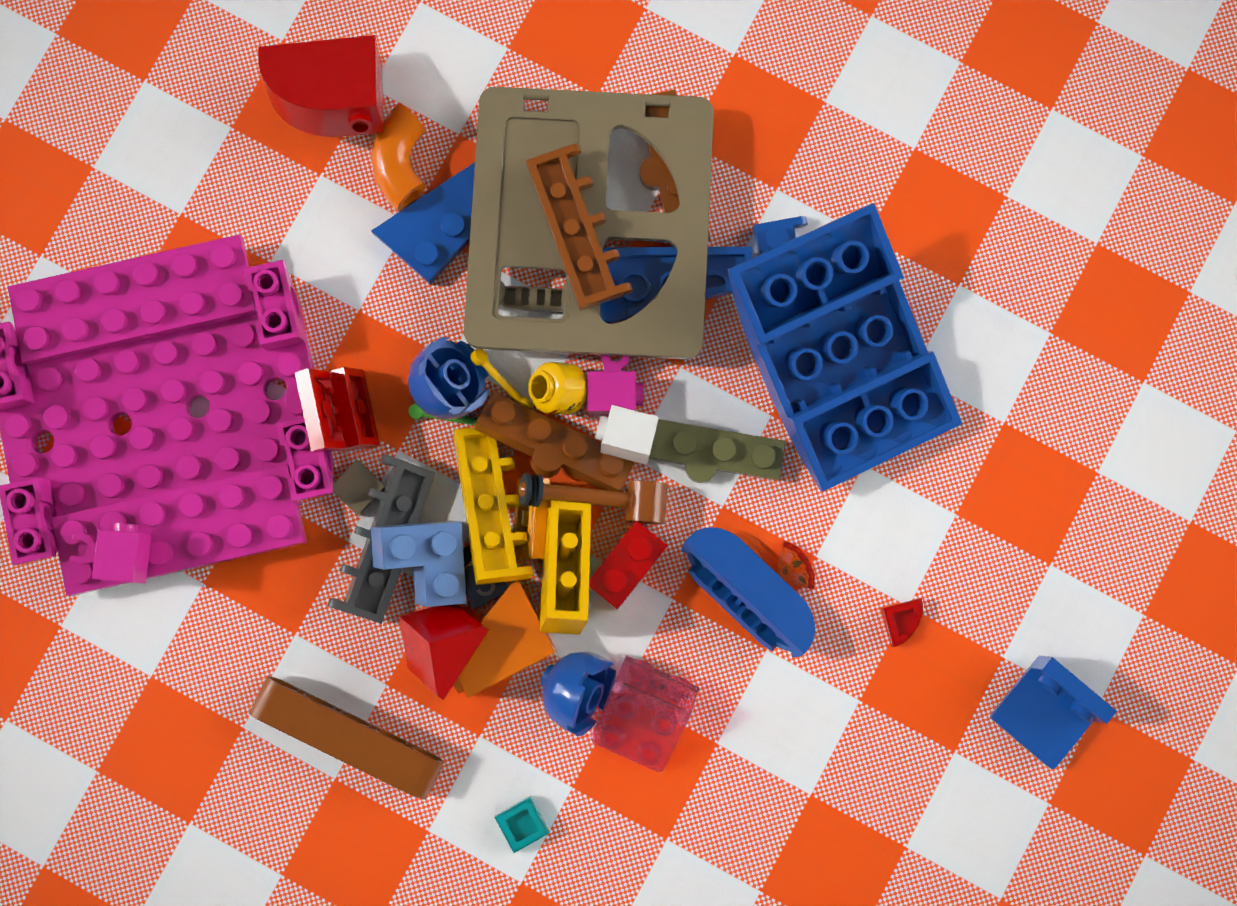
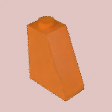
(509, 645)

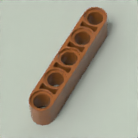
(346, 737)

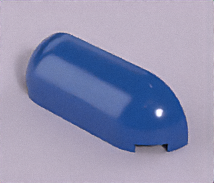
(750, 590)

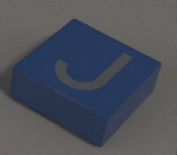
(482, 593)

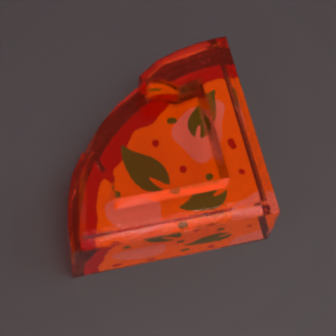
(795, 567)

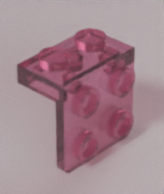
(645, 714)

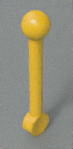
(479, 357)

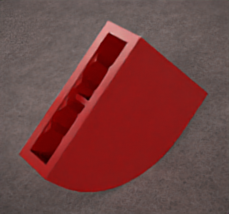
(326, 85)

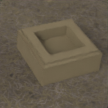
(354, 486)

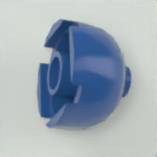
(446, 380)
(575, 690)

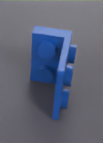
(1050, 710)

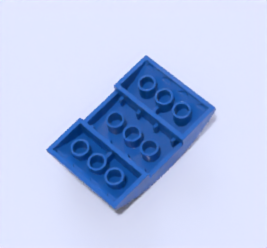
(841, 348)

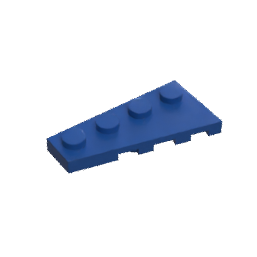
(433, 227)
(650, 267)

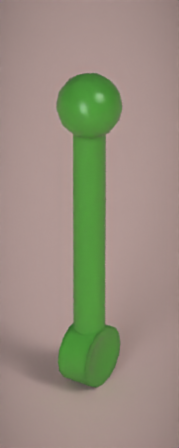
(417, 414)

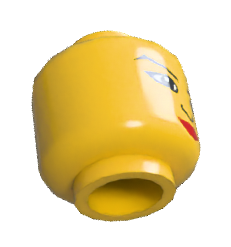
(558, 388)

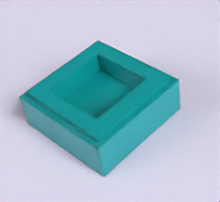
(522, 824)

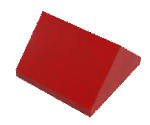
(440, 644)

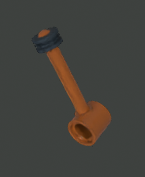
(642, 501)

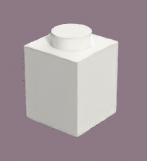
(627, 434)

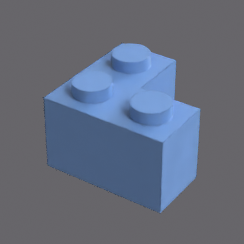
(434, 554)

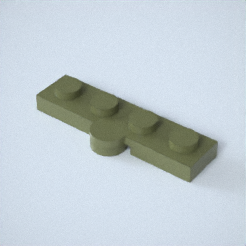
(710, 449)

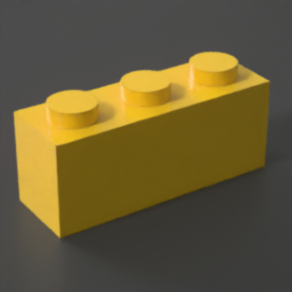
(566, 568)

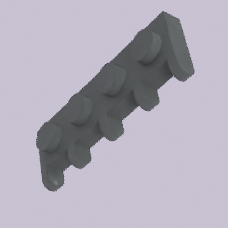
(399, 504)

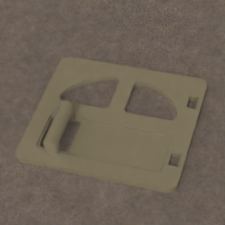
(514, 232)

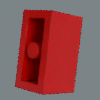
(627, 564)

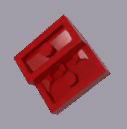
(337, 409)

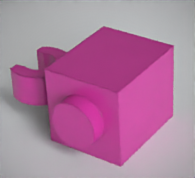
(613, 388)
(116, 554)

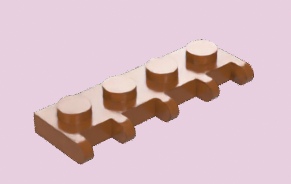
(574, 228)

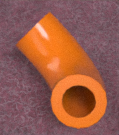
(392, 158)

